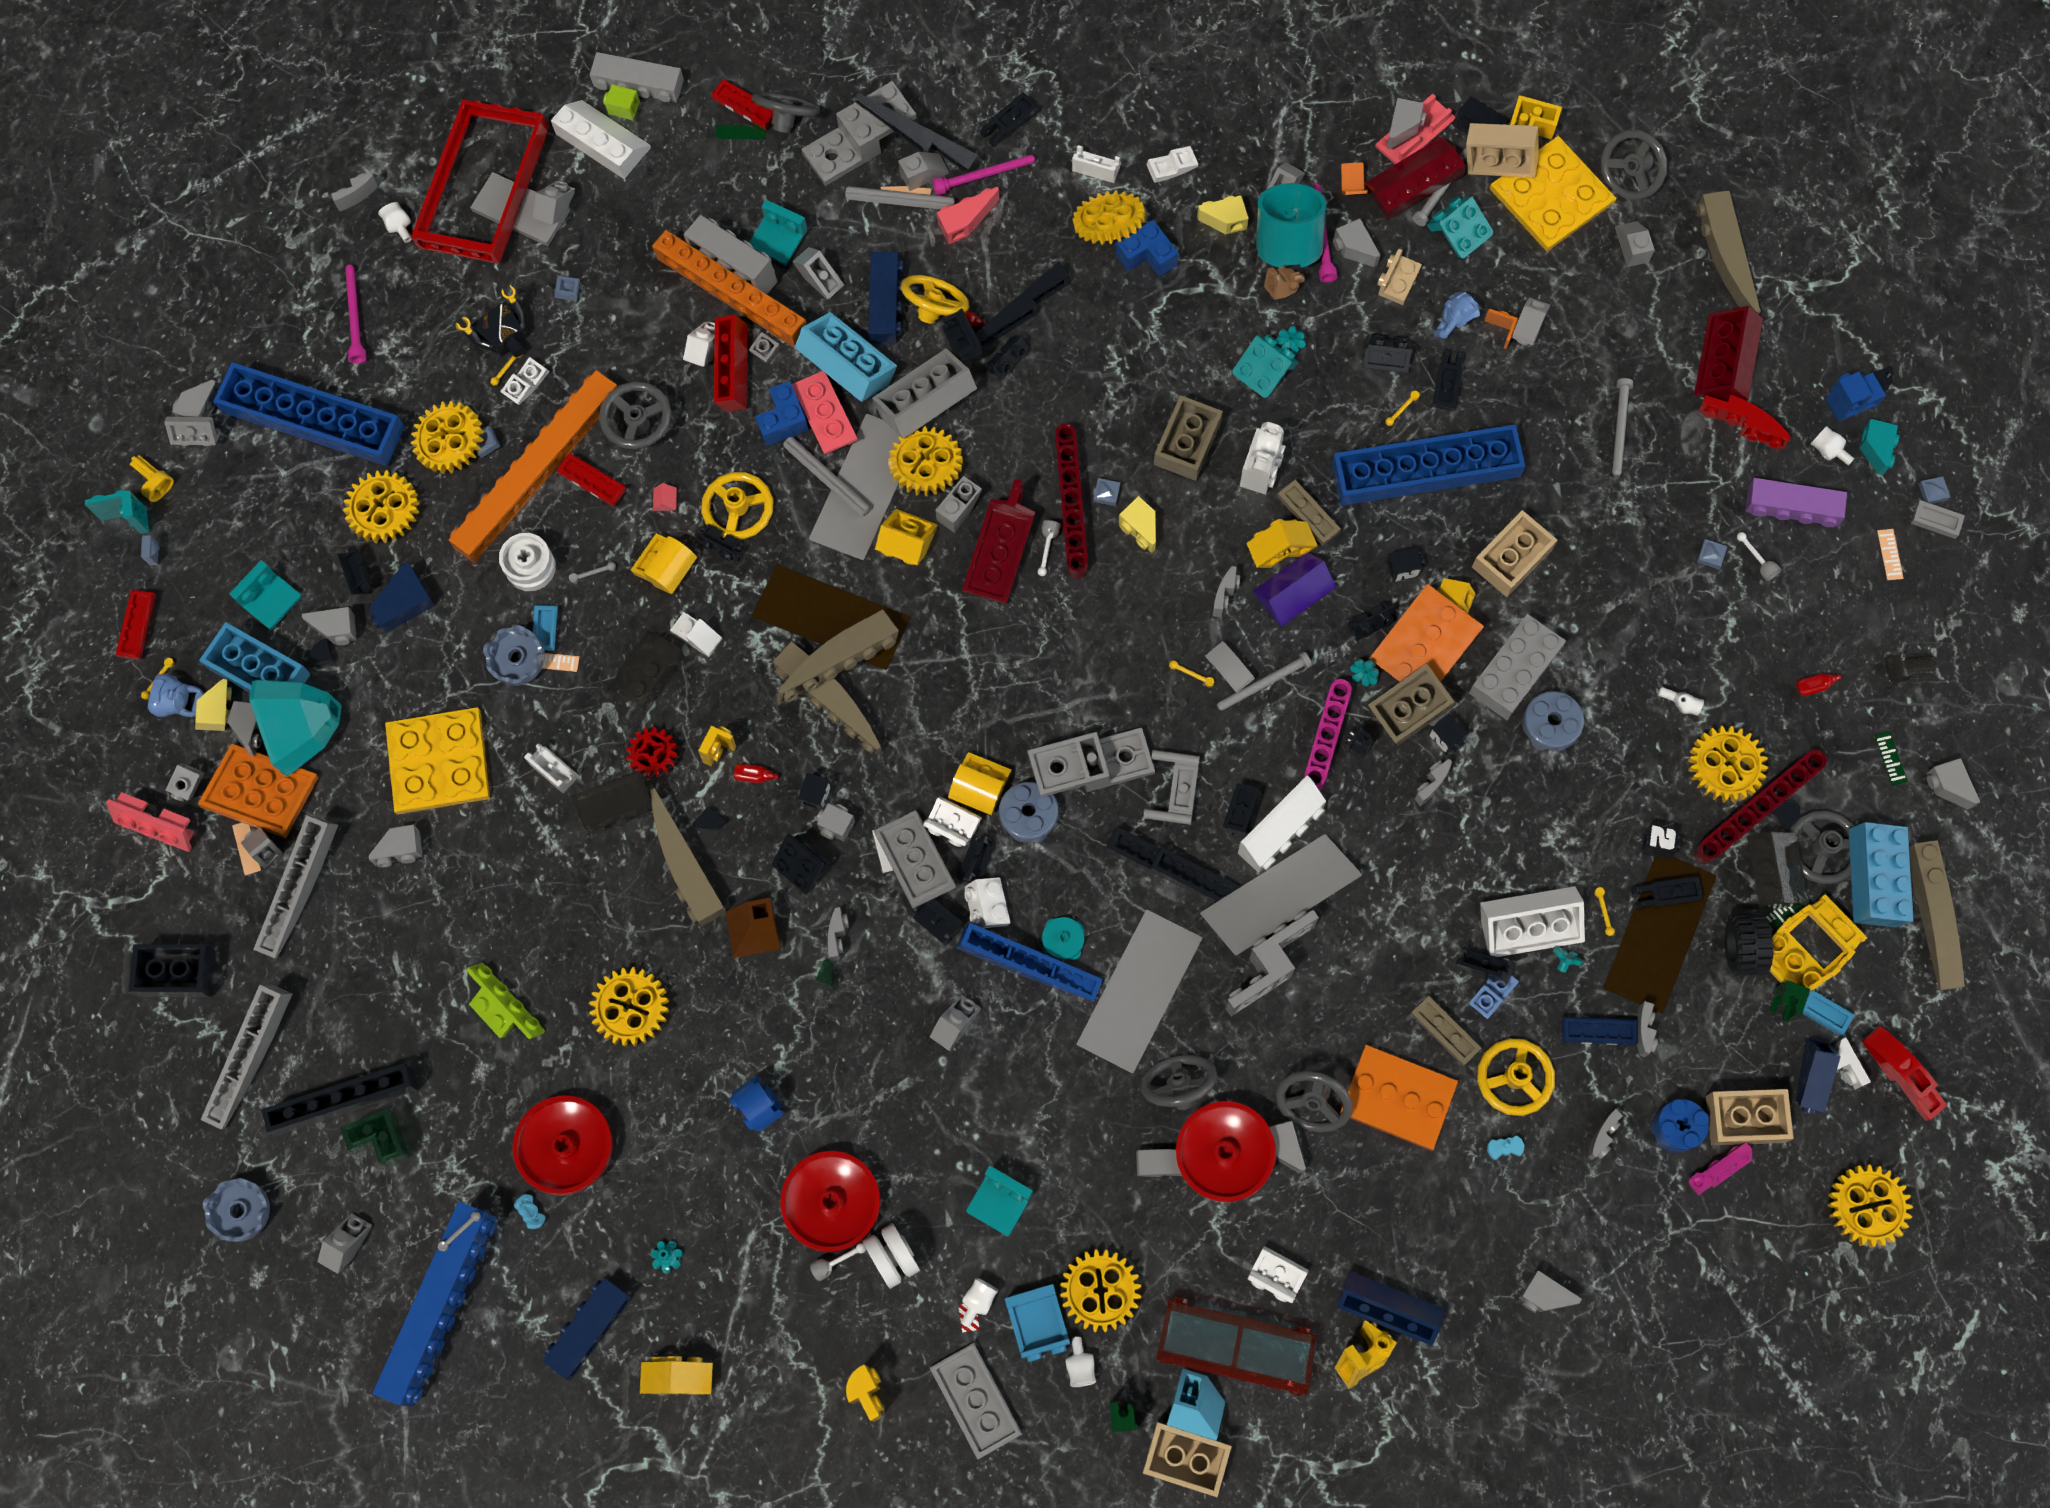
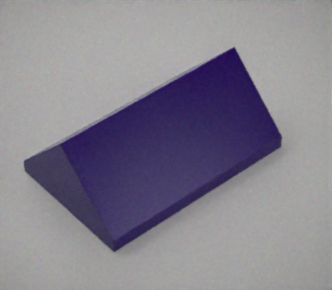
(1295, 588)

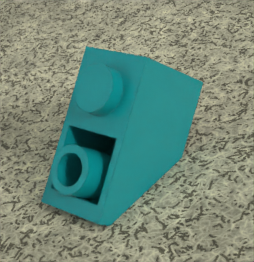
(1878, 444)

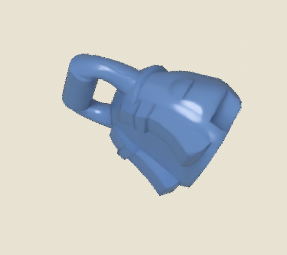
(1457, 312)
(171, 696)

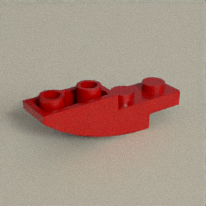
(1754, 422)
(1908, 1072)

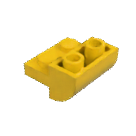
(664, 563)
(979, 783)
(860, 1387)

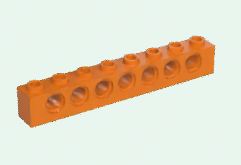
(729, 288)

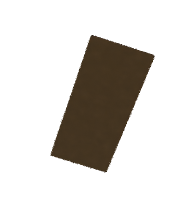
(820, 610)
(1657, 939)

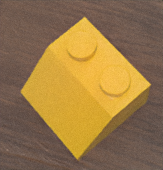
(905, 537)

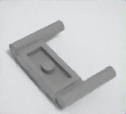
(1182, 788)

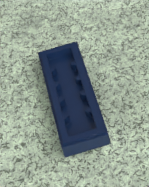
(1599, 1031)

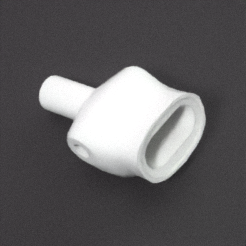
(396, 220)
(1831, 445)
(1687, 705)
(978, 1300)
(1080, 1365)

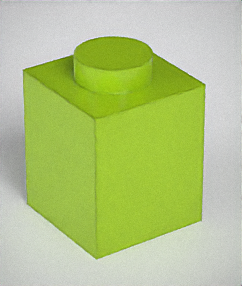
(621, 102)

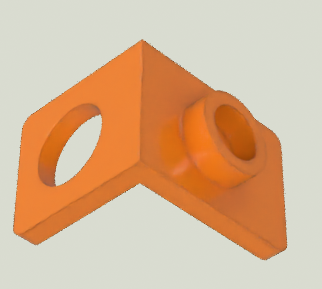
(1352, 178)
(1503, 320)

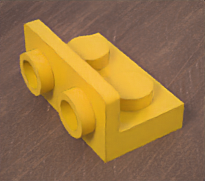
(711, 746)

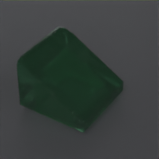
(825, 975)

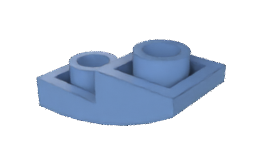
(1491, 996)

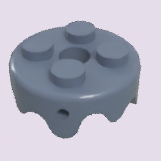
(505, 644)
(1549, 736)
(1028, 828)
(220, 1207)

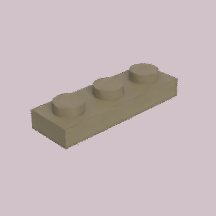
(1307, 509)
(1445, 1030)

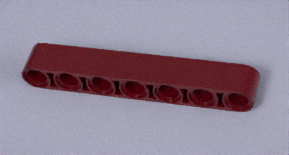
(1067, 491)
(1768, 799)

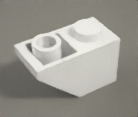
(701, 344)

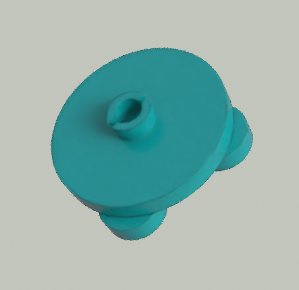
(1063, 938)

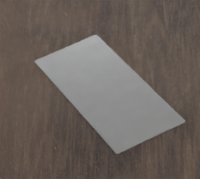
(869, 477)
(1280, 894)
(1139, 991)

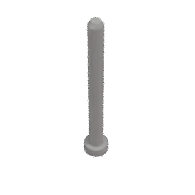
(1420, 217)
(1624, 385)
(1303, 661)

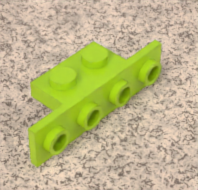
(499, 1007)

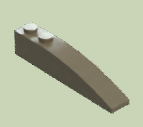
(1727, 247)
(686, 871)
(1937, 913)

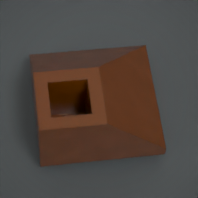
(753, 928)

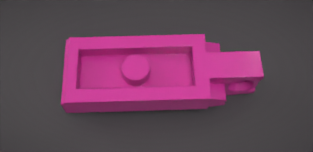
(1721, 1170)

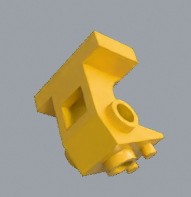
(1356, 1365)

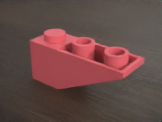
(962, 218)

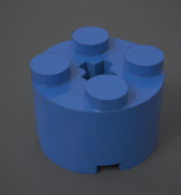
(757, 1104)
(1667, 1130)

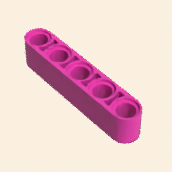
(1329, 725)

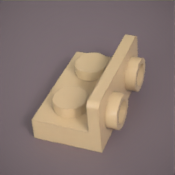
(1399, 278)

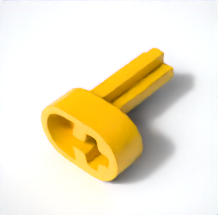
(158, 481)

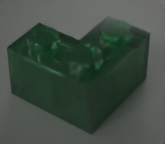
(381, 1133)

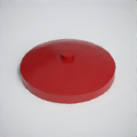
(562, 1145)
(1226, 1151)
(830, 1201)

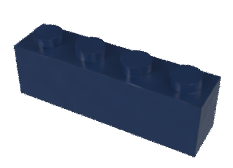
(884, 297)
(1391, 1308)
(587, 1328)

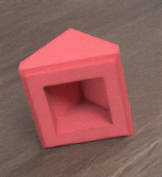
(664, 497)

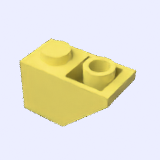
(1224, 215)
(1139, 521)
(211, 708)

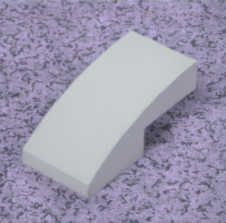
(1176, 163)

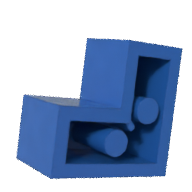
(1148, 245)
(1854, 395)
(786, 418)

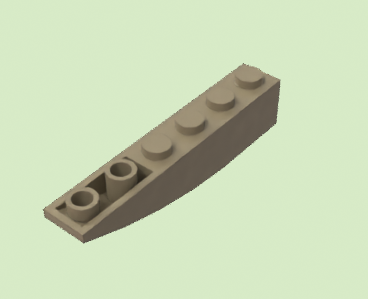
(840, 654)
(831, 698)

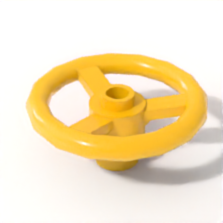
(933, 302)
(738, 503)
(1525, 1072)

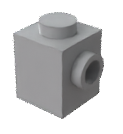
(189, 776)
(835, 822)

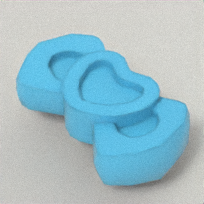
(1504, 1147)
(529, 1211)

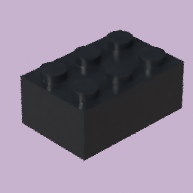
(171, 970)

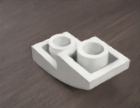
(523, 384)

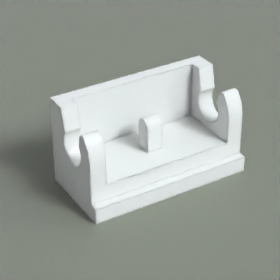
(1095, 165)
(552, 768)

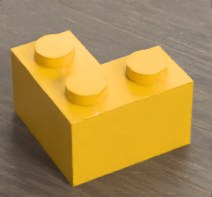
(1536, 113)
(1281, 541)
(673, 1376)

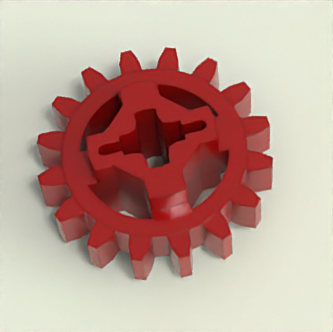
(661, 750)

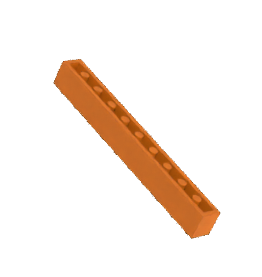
(532, 468)

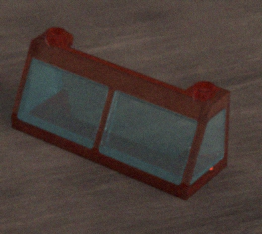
(1237, 1347)

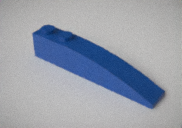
(1028, 962)

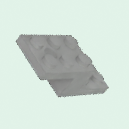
(856, 136)
(1091, 762)
(1271, 962)

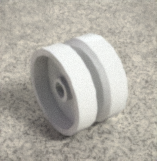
(527, 561)
(891, 1255)

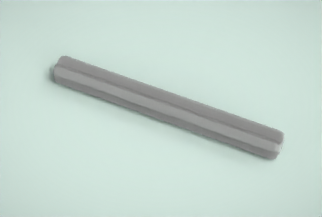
(898, 198)
(826, 476)

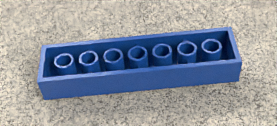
(309, 414)
(1428, 465)
(434, 1308)

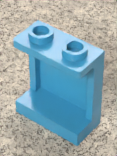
(1037, 1323)

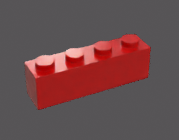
(730, 363)

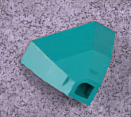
(293, 721)

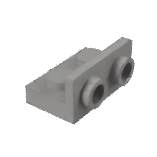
(192, 431)

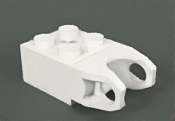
(1263, 458)

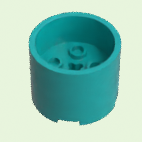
(1290, 225)

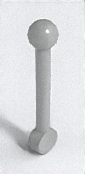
(574, 577)
(444, 1245)

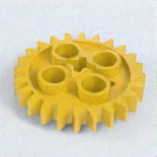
(1109, 217)
(447, 437)
(925, 461)
(397, 517)
(1711, 776)
(637, 987)
(1863, 1184)
(1122, 1288)

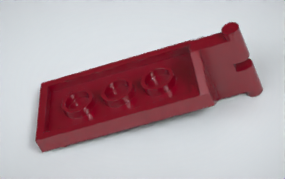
(999, 547)

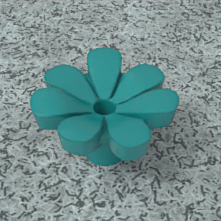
(1291, 339)
(1365, 671)
(1566, 958)
(669, 1259)

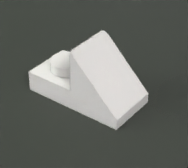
(696, 634)
(1854, 1072)

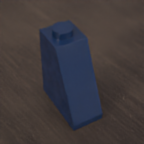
(400, 600)
(1816, 1075)

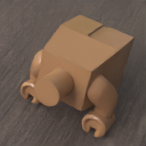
(1282, 282)

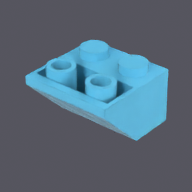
(1196, 1406)

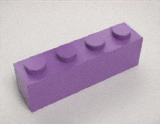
(1796, 502)

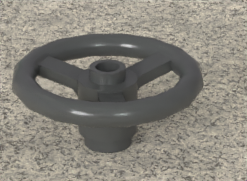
(784, 110)
(1635, 164)
(635, 416)
(1824, 845)
(1179, 1084)
(1315, 1099)

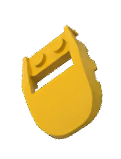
(1795, 964)

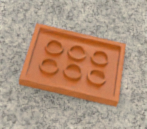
(1427, 633)
(257, 792)
(1400, 1097)

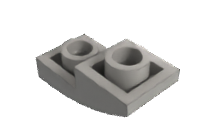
(361, 188)
(767, 346)
(1226, 589)
(1229, 667)
(1436, 778)
(836, 929)
(1646, 1036)
(1600, 1141)
(1157, 1163)

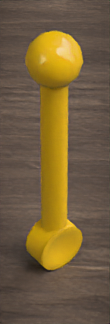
(495, 380)
(1413, 397)
(168, 663)
(1209, 682)
(1599, 892)

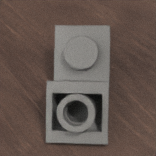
(1530, 321)

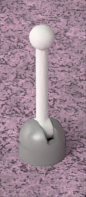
(1050, 530)
(1768, 568)
(822, 1268)

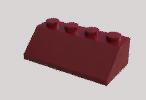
(1415, 177)
(1729, 354)

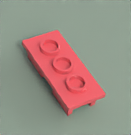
(1435, 122)
(824, 412)
(166, 828)

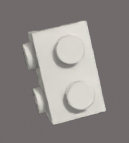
(952, 822)
(987, 903)
(1277, 1275)

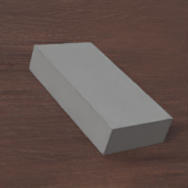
(1937, 519)

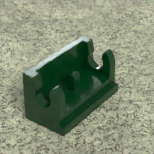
(1792, 997)
(1123, 1422)

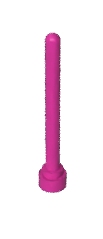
(942, 185)
(1327, 270)
(356, 353)

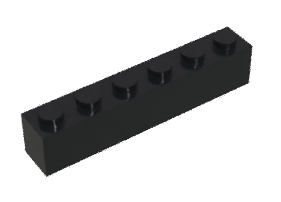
(339, 1099)

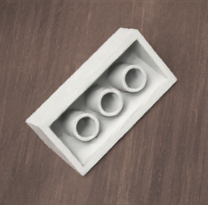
(599, 137)
(1282, 825)
(1533, 921)

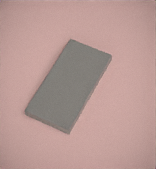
(493, 199)
(914, 859)
(975, 1401)

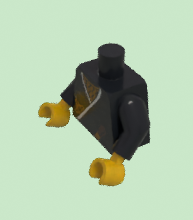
(500, 328)

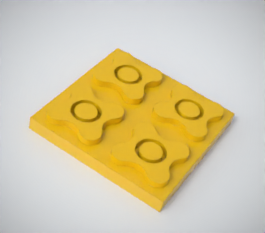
(1558, 198)
(437, 760)

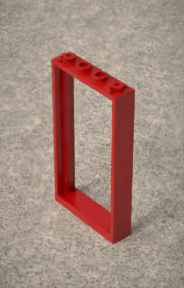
(467, 248)

